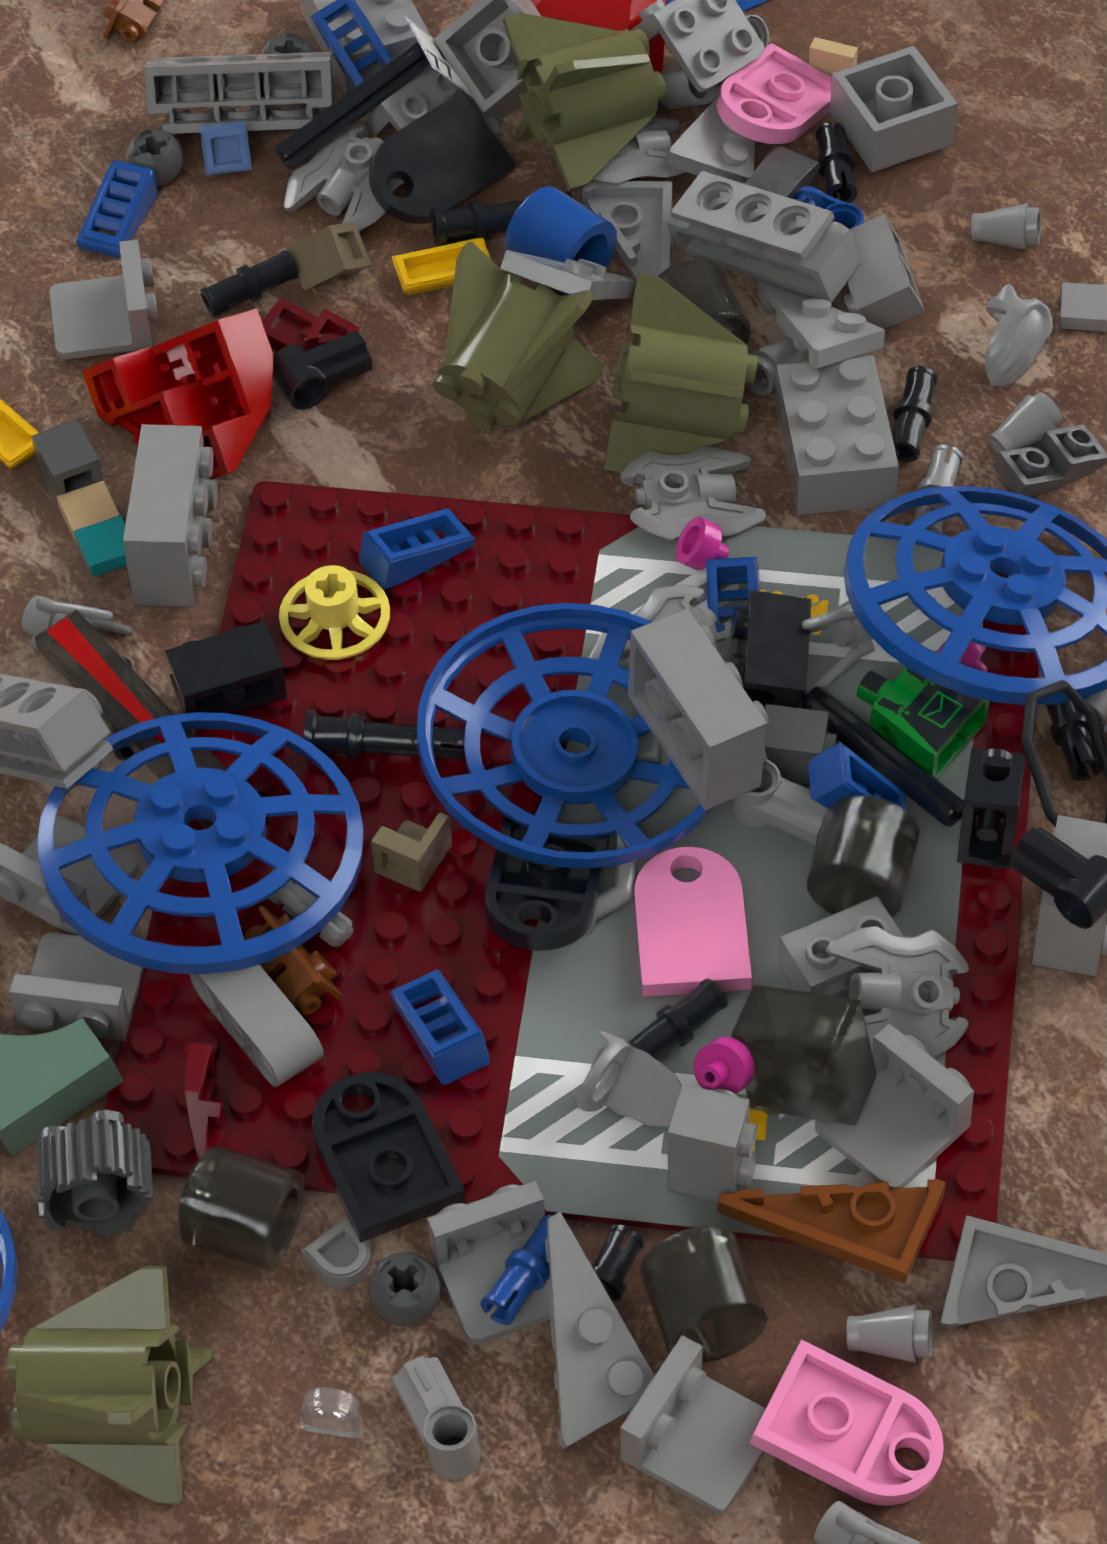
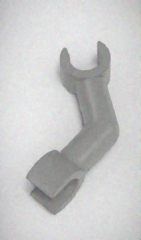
(618, 895)

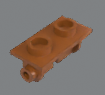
(131, 17)
(306, 974)

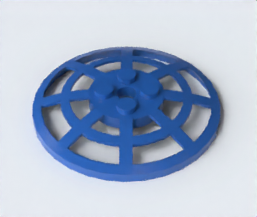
(970, 580)
(538, 737)
(205, 854)

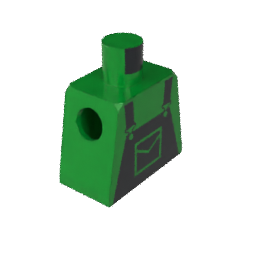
(923, 717)

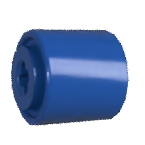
(560, 229)

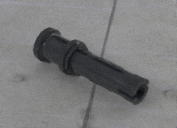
(472, 221)
(356, 736)

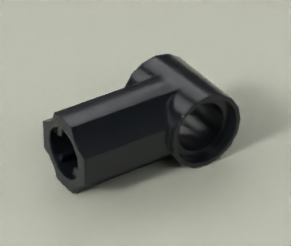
(308, 374)
(1065, 874)

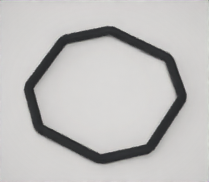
(1029, 749)

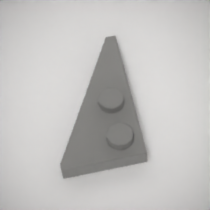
(712, 148)
(640, 217)
(570, 276)
(819, 327)
(1016, 1273)
(597, 1360)

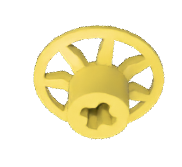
(333, 606)

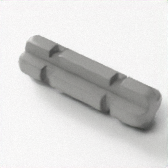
(298, 900)

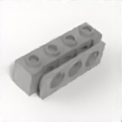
(239, 82)
(764, 236)
(49, 731)

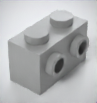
(883, 281)
(804, 952)
(710, 1143)

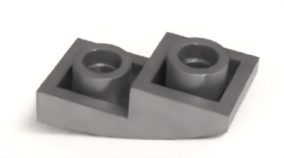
(784, 172)
(1056, 461)

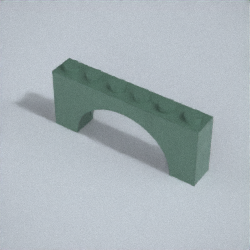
(50, 1080)

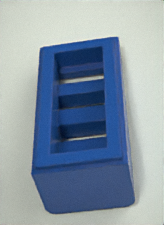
(341, 54)
(125, 183)
(391, 566)
(728, 572)
(844, 774)
(454, 1054)

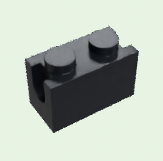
(772, 647)
(227, 671)
(993, 794)

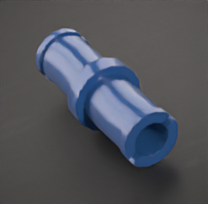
(524, 1273)

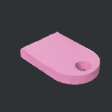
(774, 97)
(692, 926)
(846, 1429)

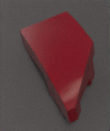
(292, 325)
(205, 1115)

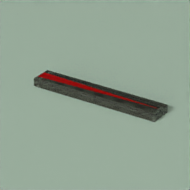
(124, 697)

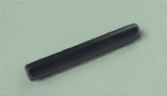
(353, 106)
(886, 758)

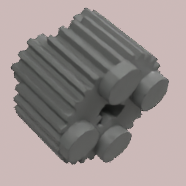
(93, 1174)

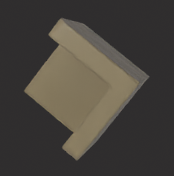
(328, 254)
(412, 851)

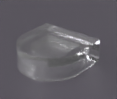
(332, 1412)

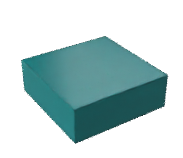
(102, 545)

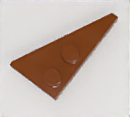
(859, 1225)

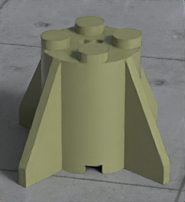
(584, 90)
(510, 345)
(676, 379)
(110, 1384)

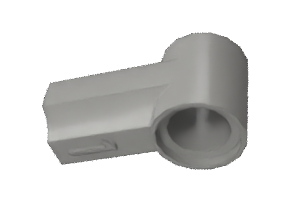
(781, 806)
(438, 1416)

